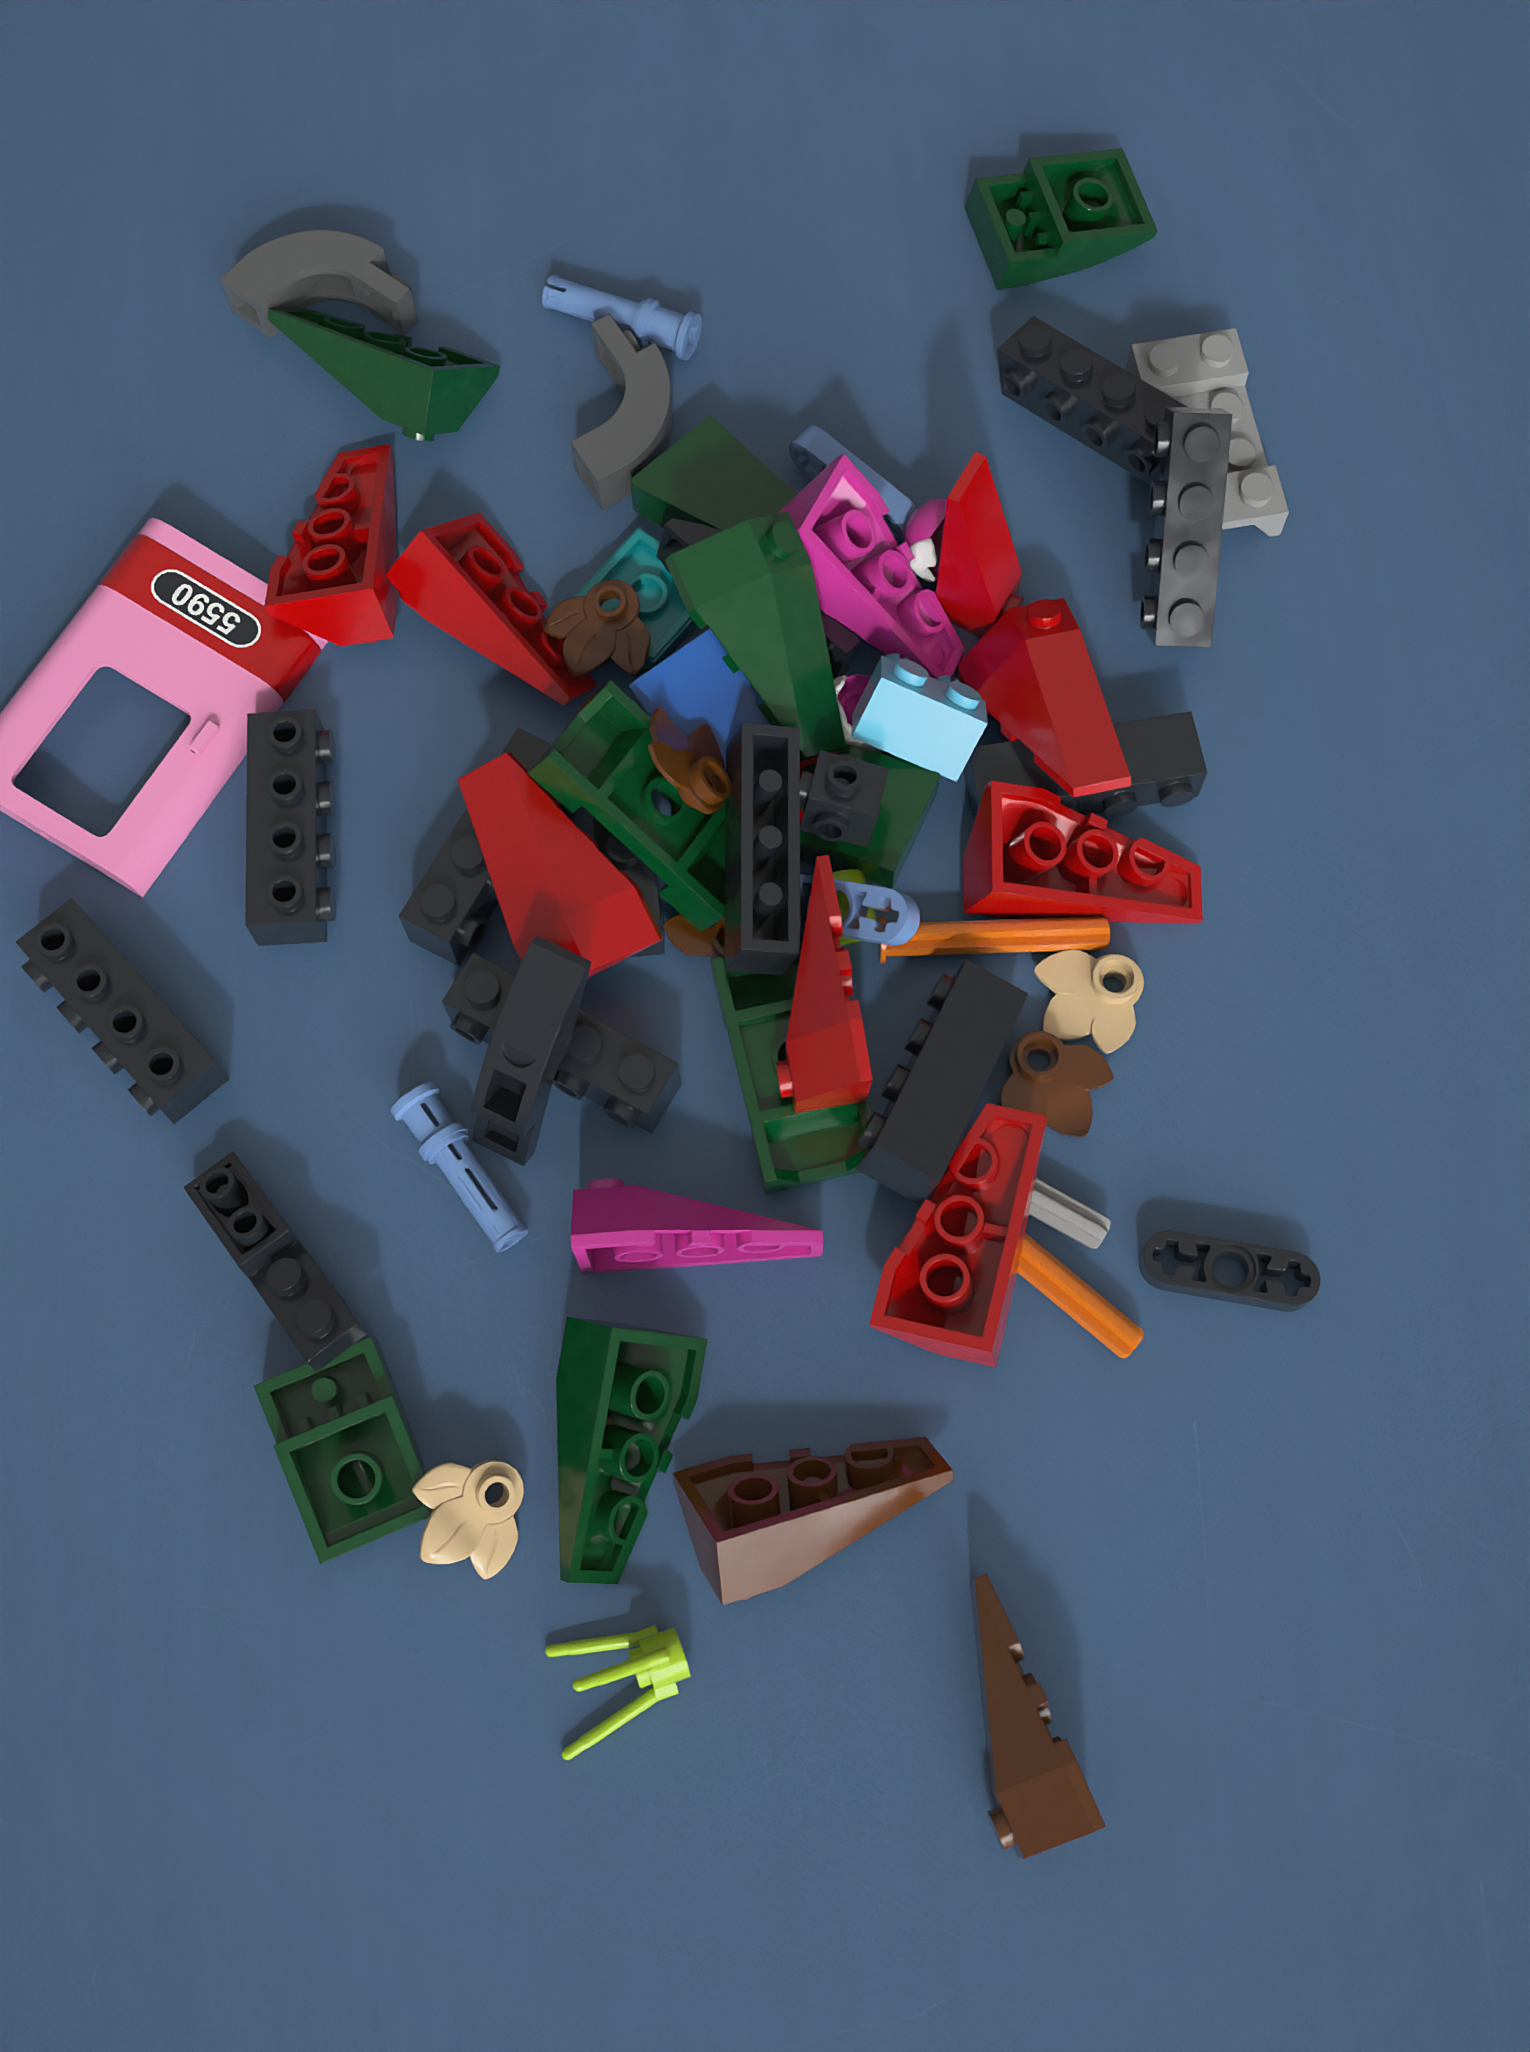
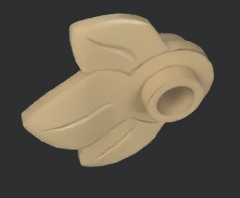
(1082, 1001)
(463, 1520)

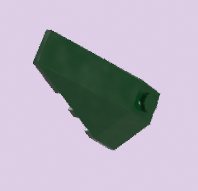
(400, 383)

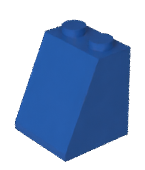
(700, 690)

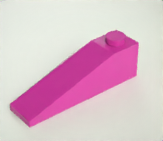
(866, 574)
(651, 1229)

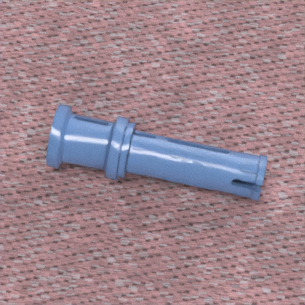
(644, 320)
(445, 1143)

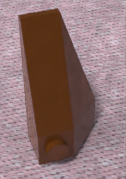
(781, 1518)
(1031, 1775)

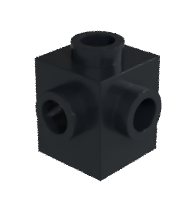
(842, 798)

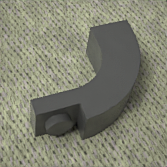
(315, 269)
(638, 429)

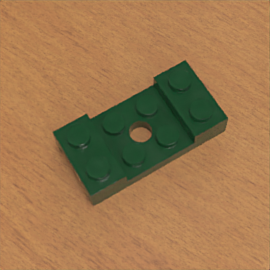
(608, 770)
(788, 1145)

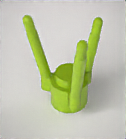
(655, 1662)

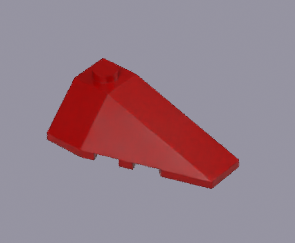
(340, 555)
(977, 556)
(470, 587)
(1047, 695)
(1052, 862)
(551, 872)
(826, 1034)
(961, 1257)

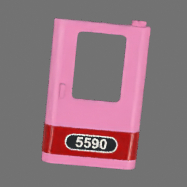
(190, 635)

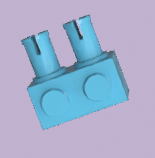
(920, 716)

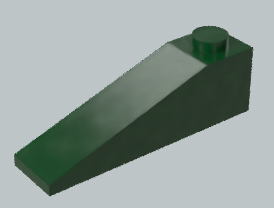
(765, 611)
(615, 1418)

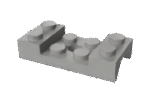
(1212, 373)

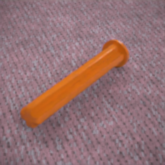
(1002, 936)
(1078, 1299)

